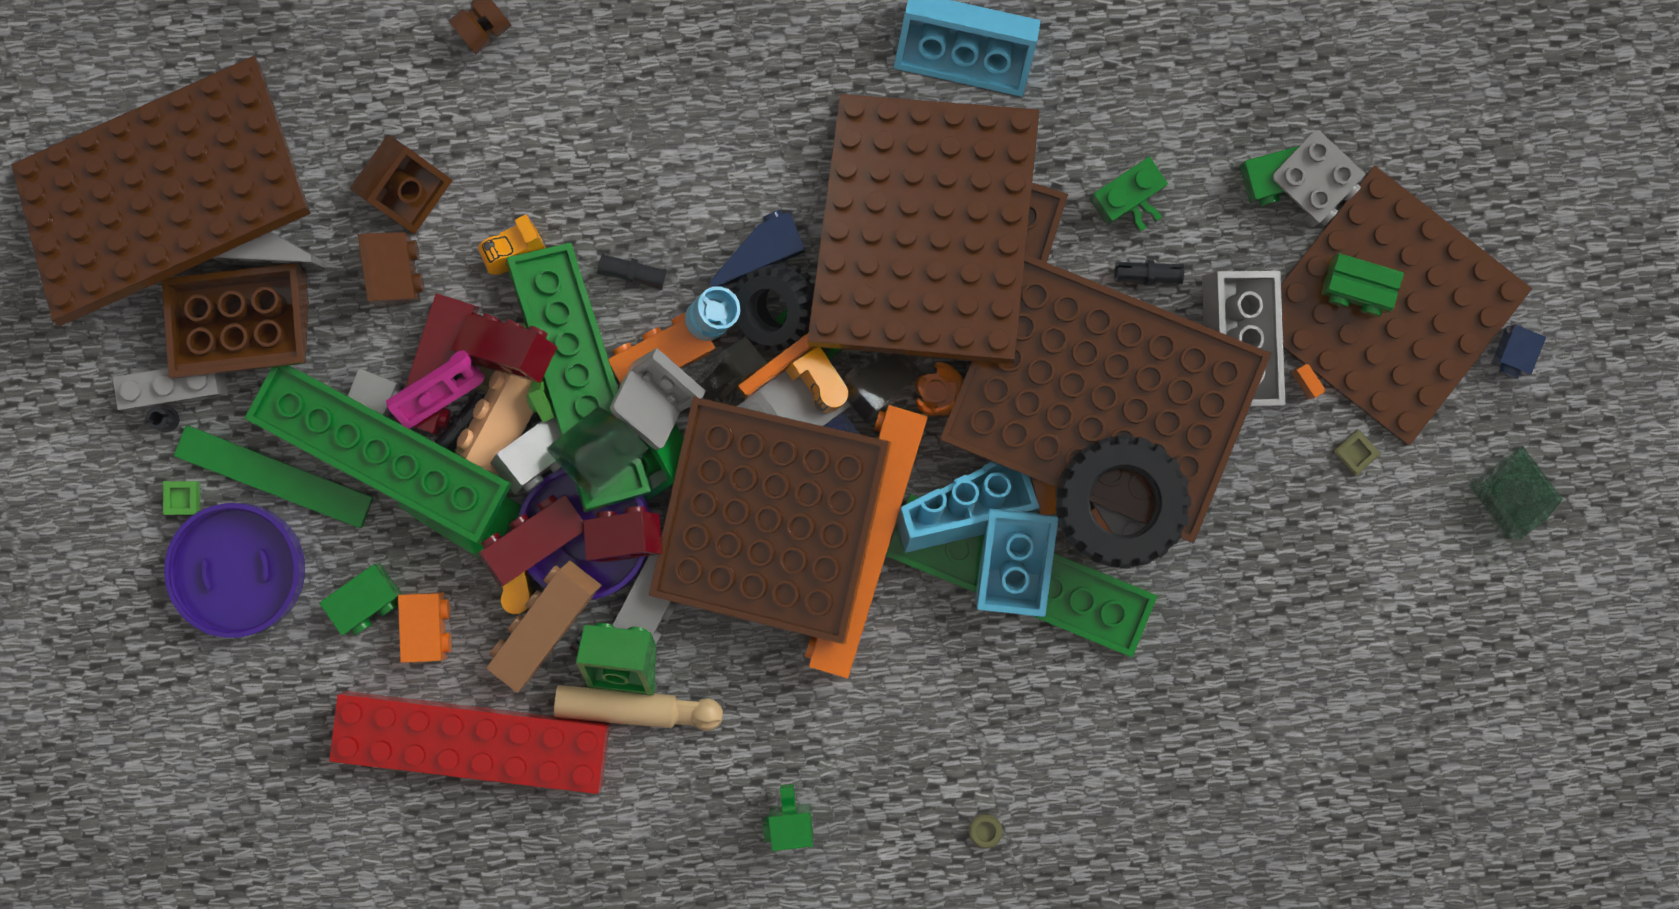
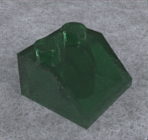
(598, 451)
(1517, 494)

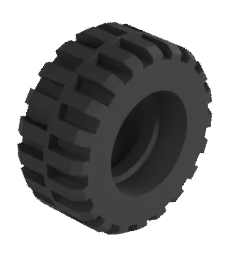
(1170, 501)

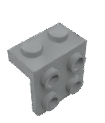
(1318, 178)
(654, 397)

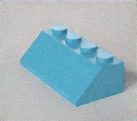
(967, 44)

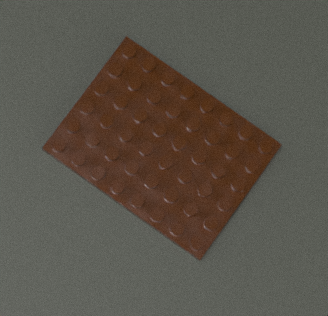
(158, 190)
(925, 229)
(1102, 369)

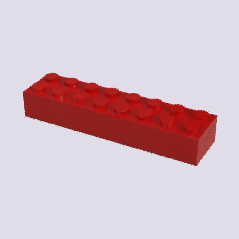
(469, 742)

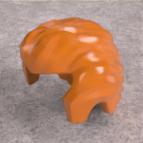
(938, 390)

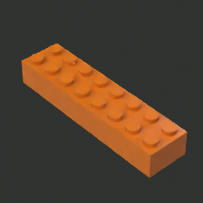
(905, 433)

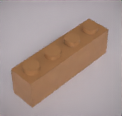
(543, 625)

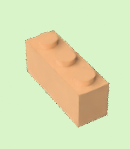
(496, 420)

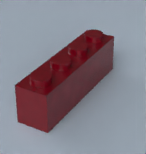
(435, 349)

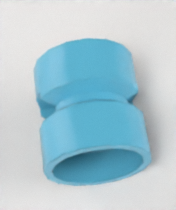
(712, 313)

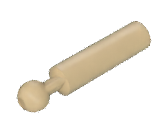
(635, 708)

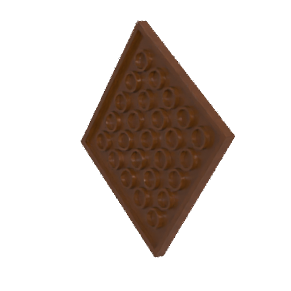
(1441, 323)
(770, 519)

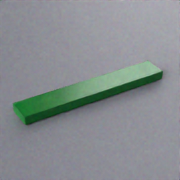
(273, 476)

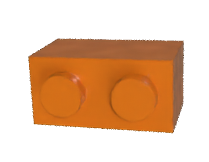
(423, 627)

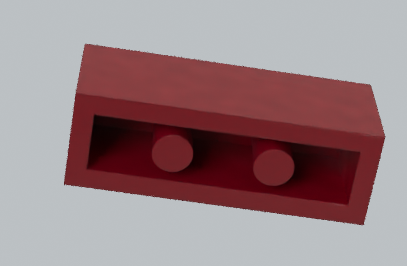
(505, 346)
(531, 539)

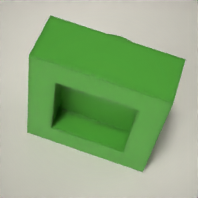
(539, 401)
(181, 497)

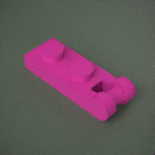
(435, 390)

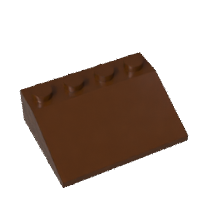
(235, 320)

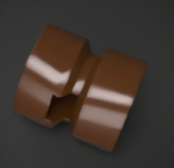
(469, 29)

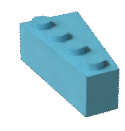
(964, 506)

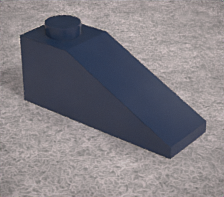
(768, 244)

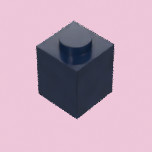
(1518, 351)

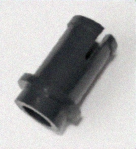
(168, 423)

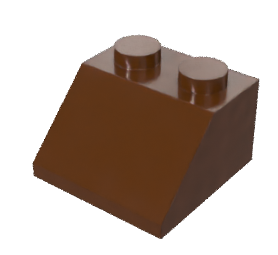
(401, 184)
(390, 268)

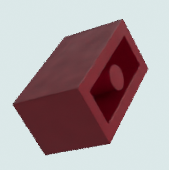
(623, 535)

